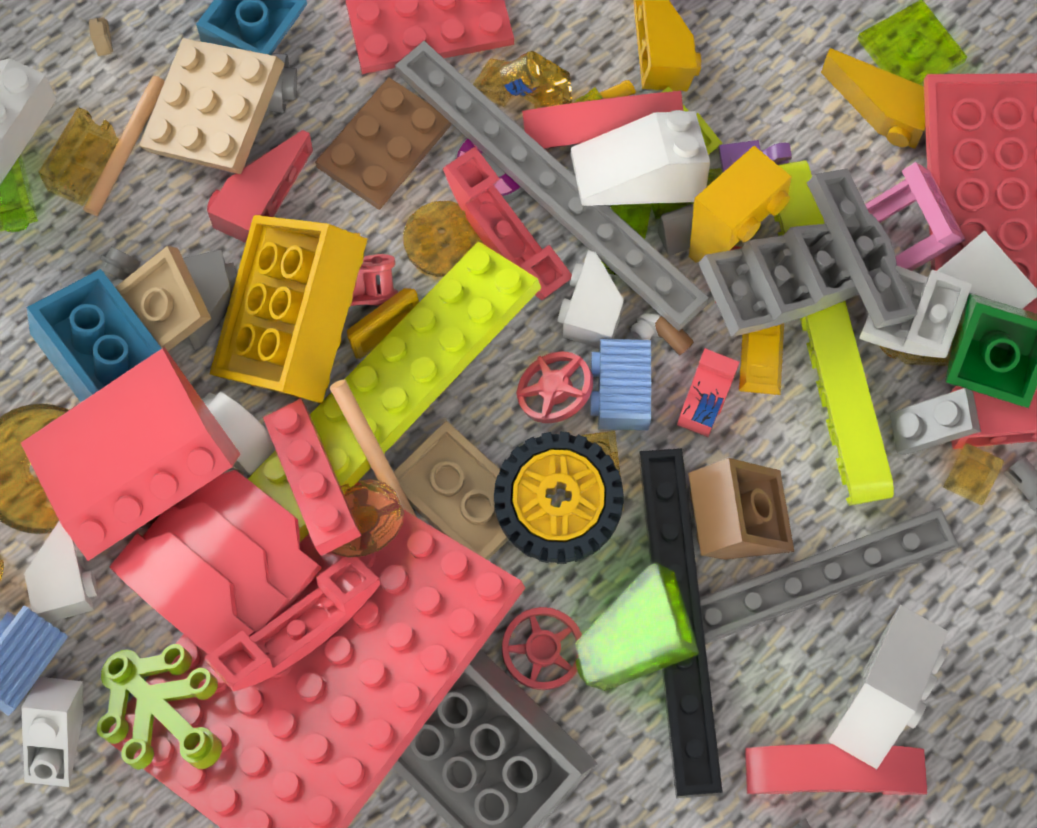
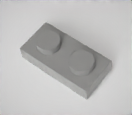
(935, 421)

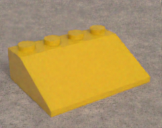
(289, 306)

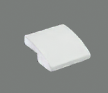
(990, 273)
(939, 306)

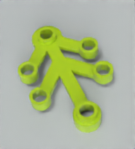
(153, 701)

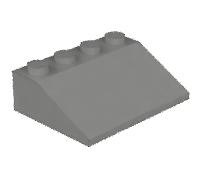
(492, 755)

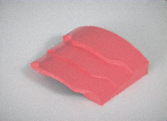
(219, 562)

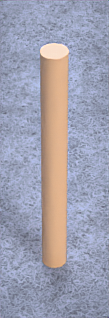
(124, 146)
(367, 440)

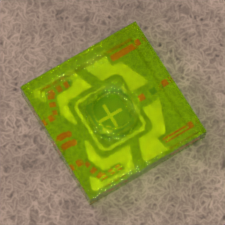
(912, 44)

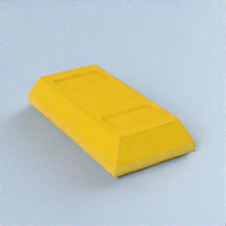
(378, 324)
(762, 361)

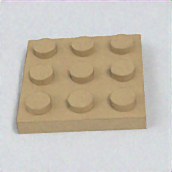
(212, 105)

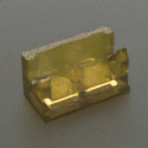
(78, 157)

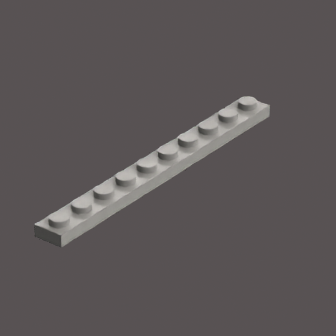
(552, 186)

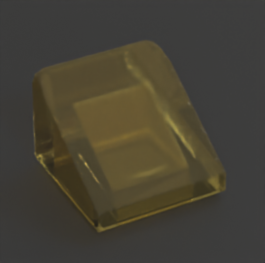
(491, 84)
(973, 473)

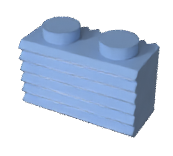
(623, 385)
(25, 652)

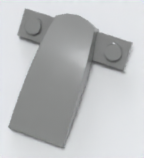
(811, 266)

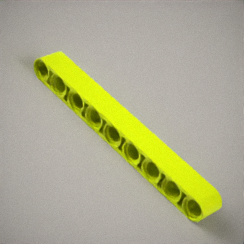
(840, 370)

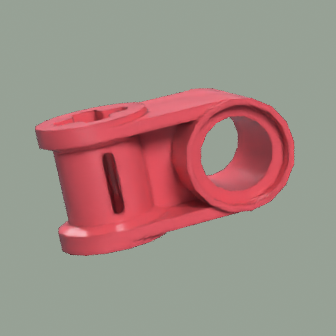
(366, 287)

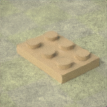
(165, 298)
(454, 490)

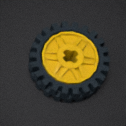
(538, 471)

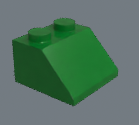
(995, 351)

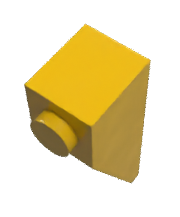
(664, 47)
(883, 99)

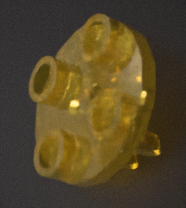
(424, 242)

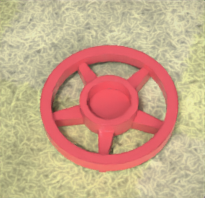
(555, 387)
(541, 648)

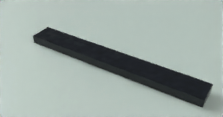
(686, 682)

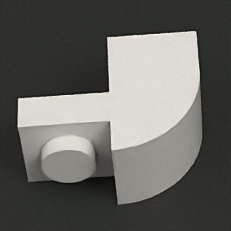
(243, 430)

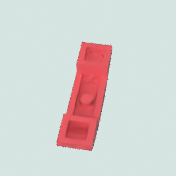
(589, 119)
(498, 225)
(298, 630)
(831, 769)

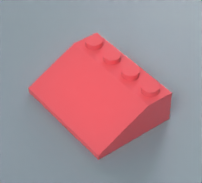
(128, 453)

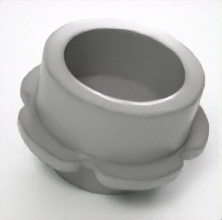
(119, 263)

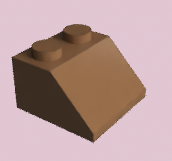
(740, 510)

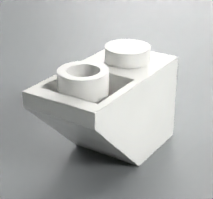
(594, 305)
(58, 579)
(51, 730)

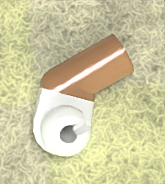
(657, 326)

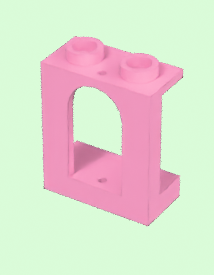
(919, 187)

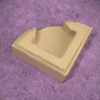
(100, 36)

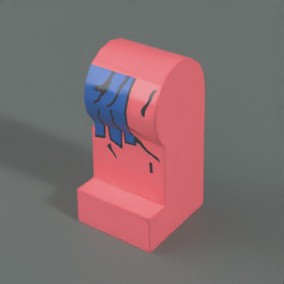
(707, 392)

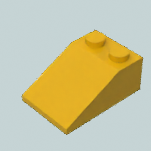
(737, 203)

